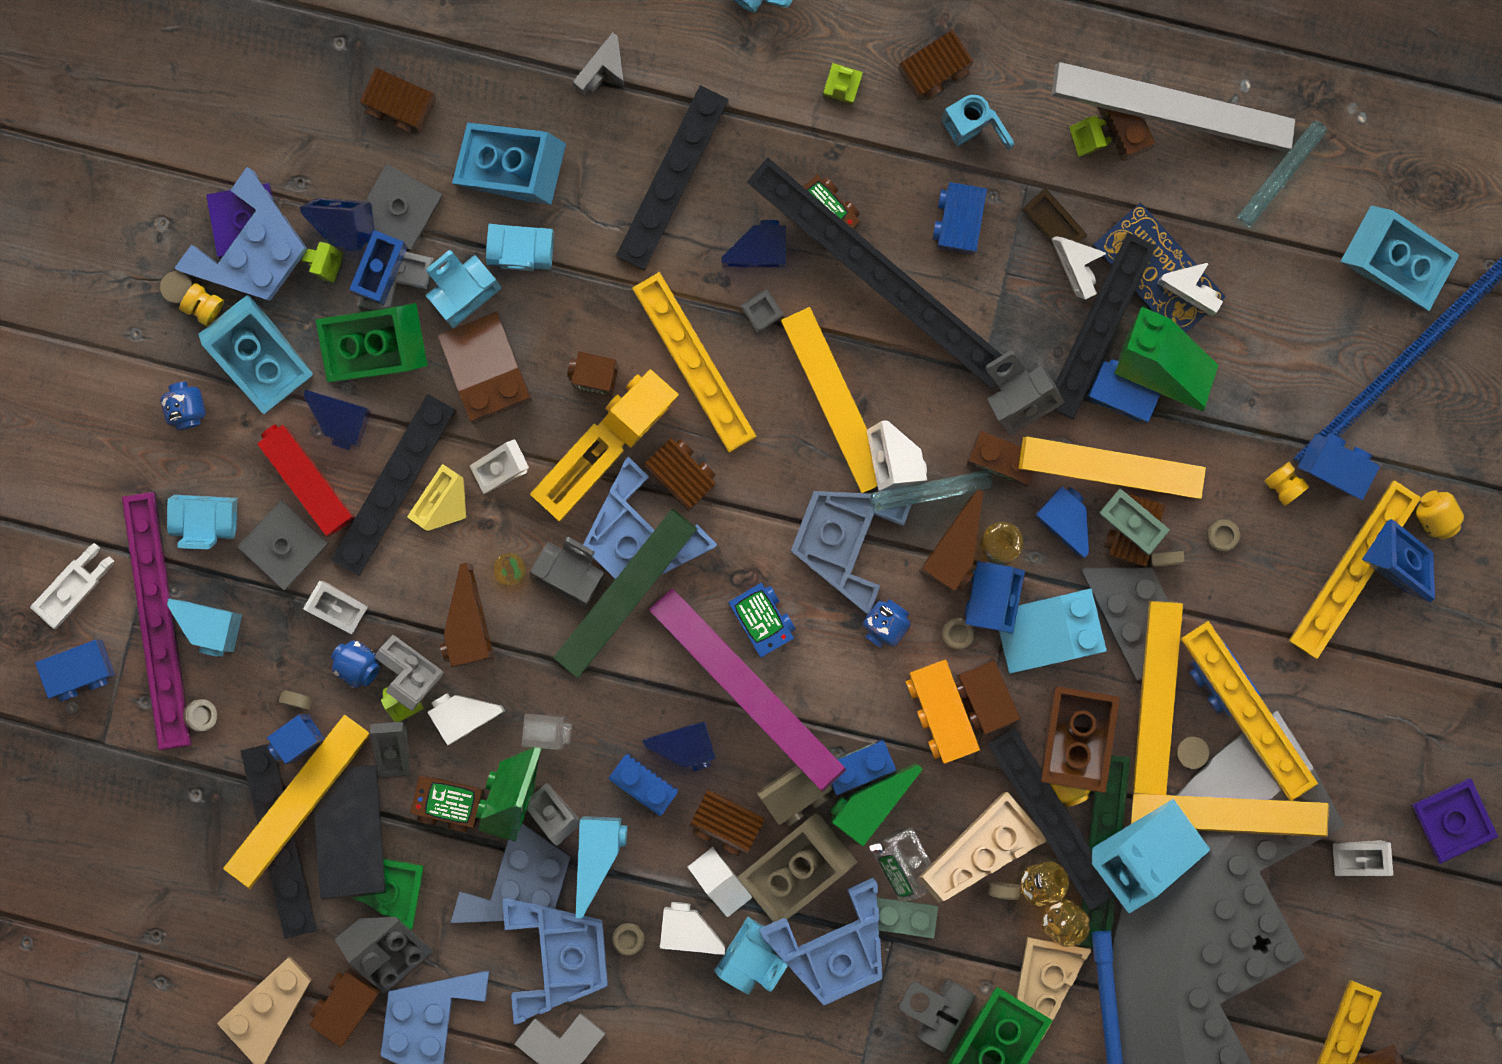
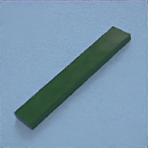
(625, 593)
(1105, 821)

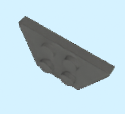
(1124, 603)

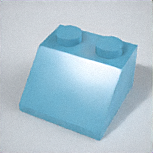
(207, 626)

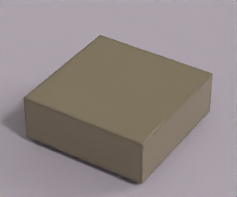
(1166, 559)

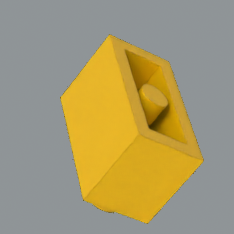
(640, 407)

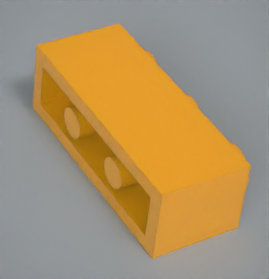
(942, 712)

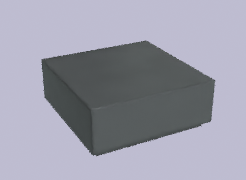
(762, 311)

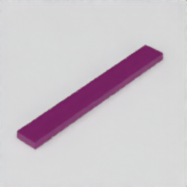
(156, 620)
(747, 690)

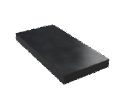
(350, 836)

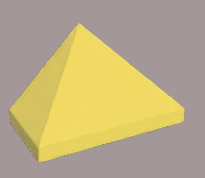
(441, 501)

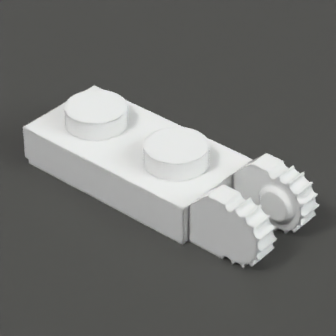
(70, 588)

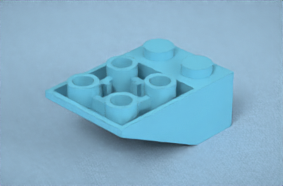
(1149, 855)

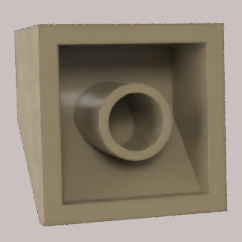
(790, 795)

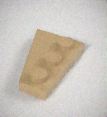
(1048, 974)
(264, 1013)

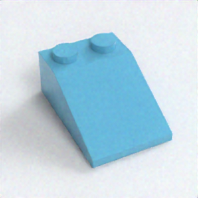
(1400, 257)
(255, 354)
(1053, 632)
(598, 848)

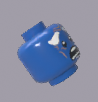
(183, 406)
(886, 623)
(355, 664)

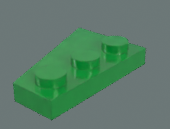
(401, 894)

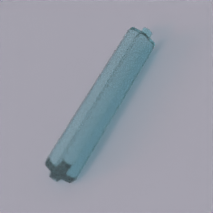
(1282, 173)
(930, 490)

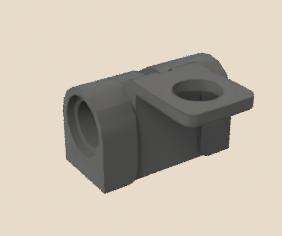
(1022, 394)
(568, 571)
(943, 1013)

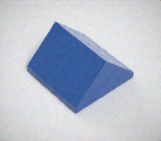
(1403, 561)

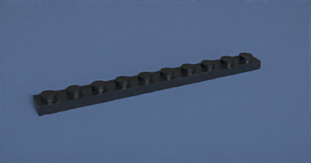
(875, 269)

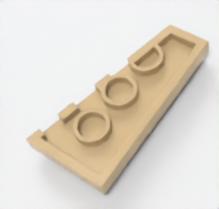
(984, 847)

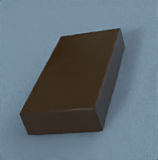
(1052, 218)

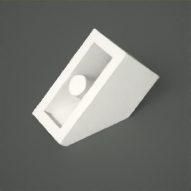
(895, 457)
(461, 715)
(688, 931)

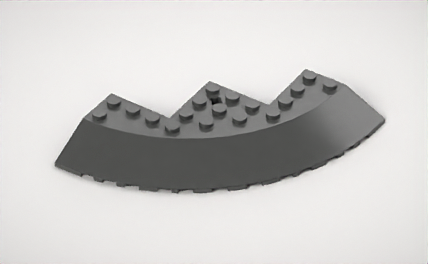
(1197, 936)

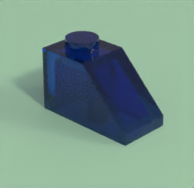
(341, 221)
(759, 247)
(338, 419)
(685, 746)

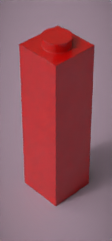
(305, 479)

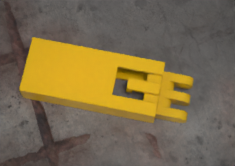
(574, 474)

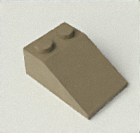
(797, 869)

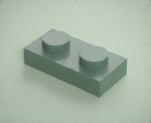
(1134, 521)
(907, 917)

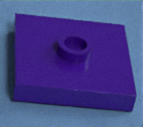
(228, 217)
(1454, 820)

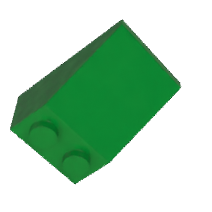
(371, 342)
(1166, 360)
(509, 795)
(867, 808)
(1001, 1032)

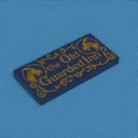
(1165, 259)

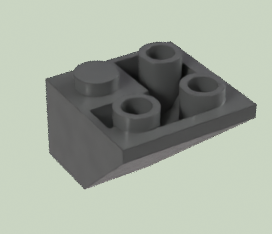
(382, 950)

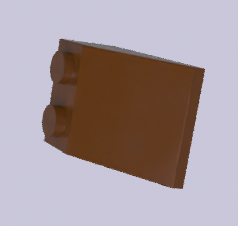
(484, 368)
(954, 553)
(466, 626)
(1079, 739)

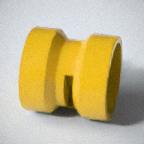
(201, 304)
(1286, 483)

